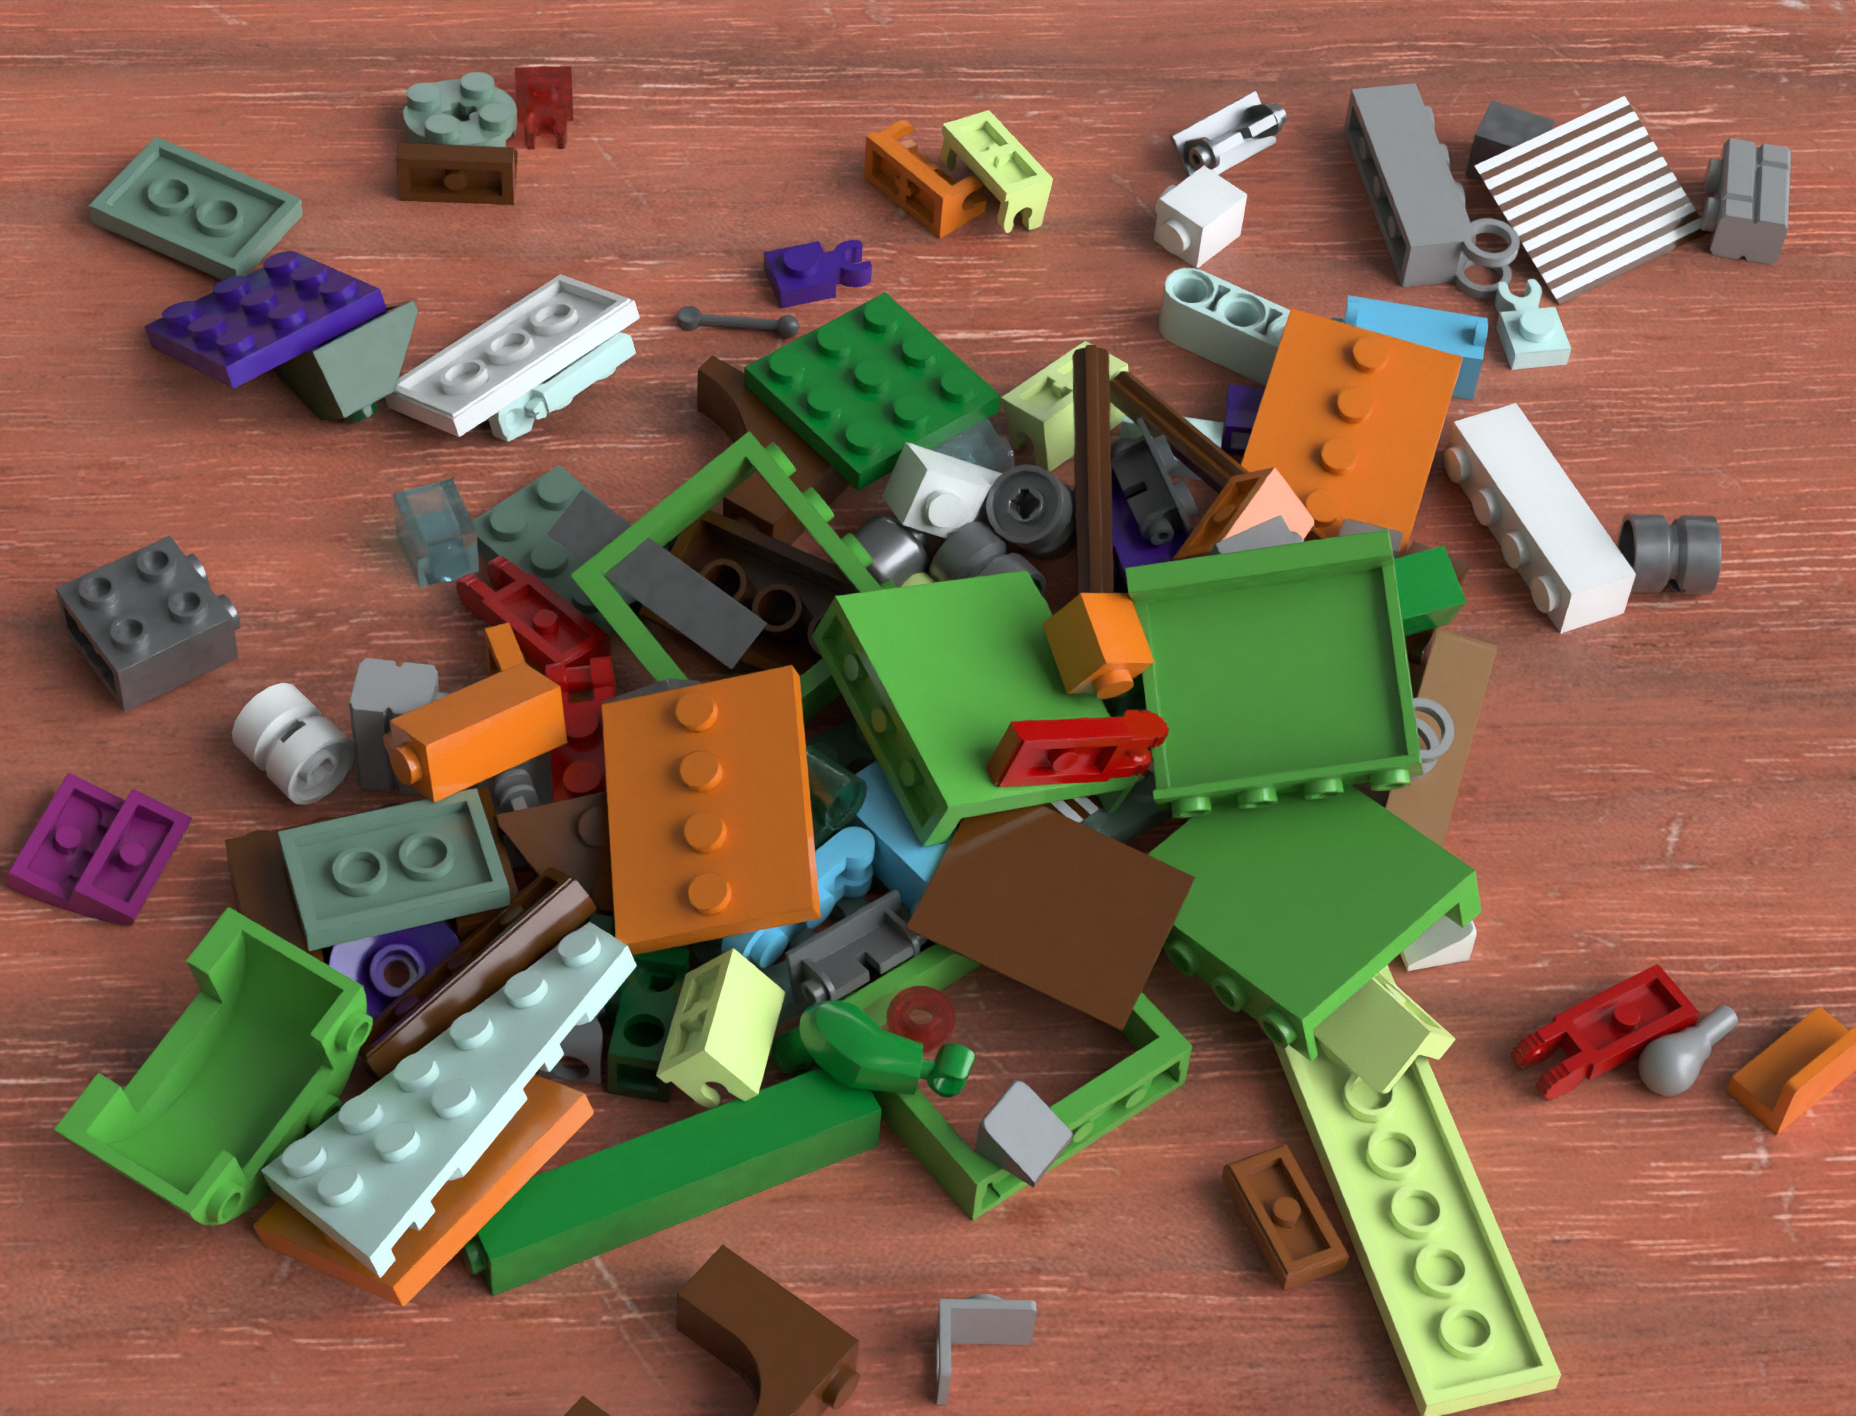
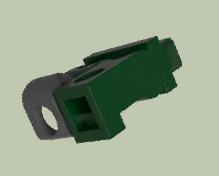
(642, 1019)

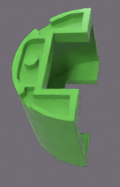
(233, 1077)

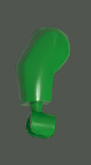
(865, 1056)

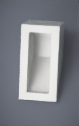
(938, 491)

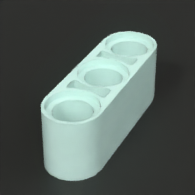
(1222, 322)

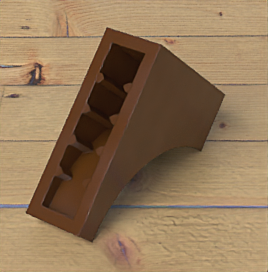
(737, 411)

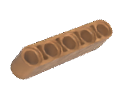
(1457, 681)

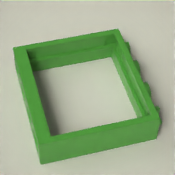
(685, 507)
(1088, 1112)

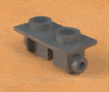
(1144, 465)
(836, 957)

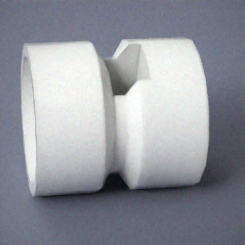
(293, 743)

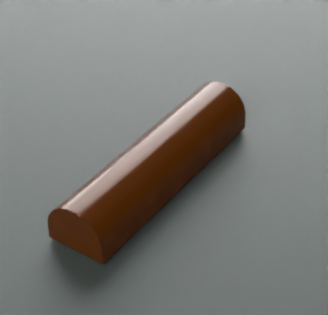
(477, 969)

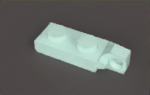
(561, 388)

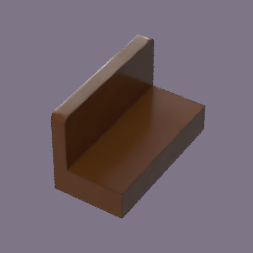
(456, 173)

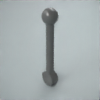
(690, 319)

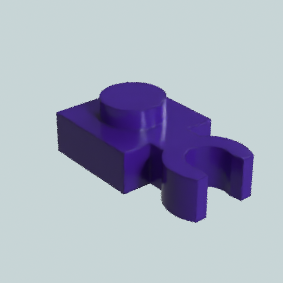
(810, 275)

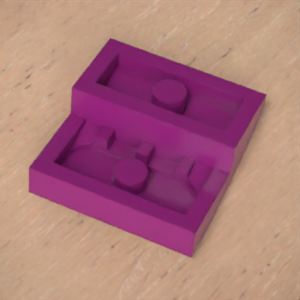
(97, 851)

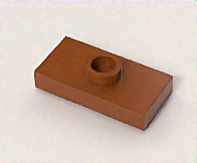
(1285, 1217)

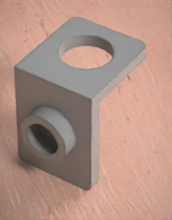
(978, 1321)

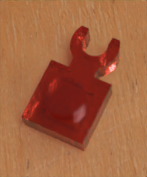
(544, 102)

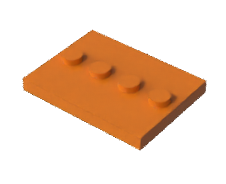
(1352, 422)
(709, 811)
(460, 1206)

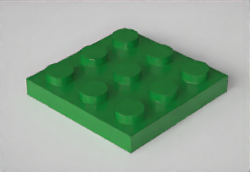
(870, 388)

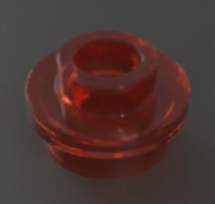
(925, 998)

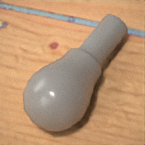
(1675, 1060)

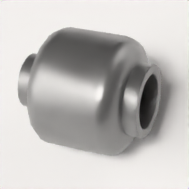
(895, 549)

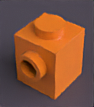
(1098, 644)

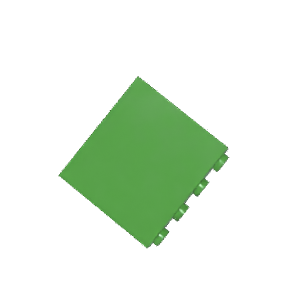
(1277, 673)
(940, 680)
(1305, 904)

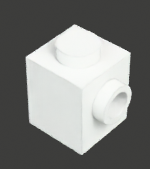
(1199, 216)

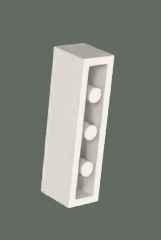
(1538, 518)

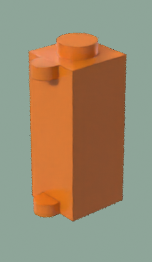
(476, 732)

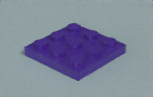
(264, 318)

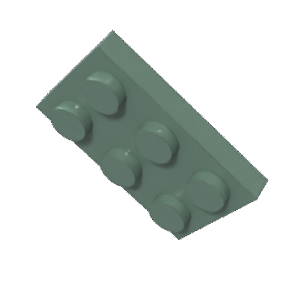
(195, 210)
(519, 532)
(393, 869)

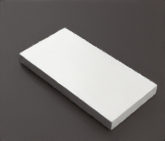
(511, 354)

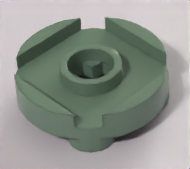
(437, 108)

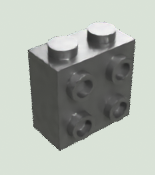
(149, 622)

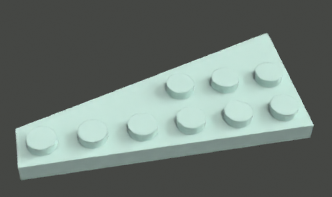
(438, 1111)

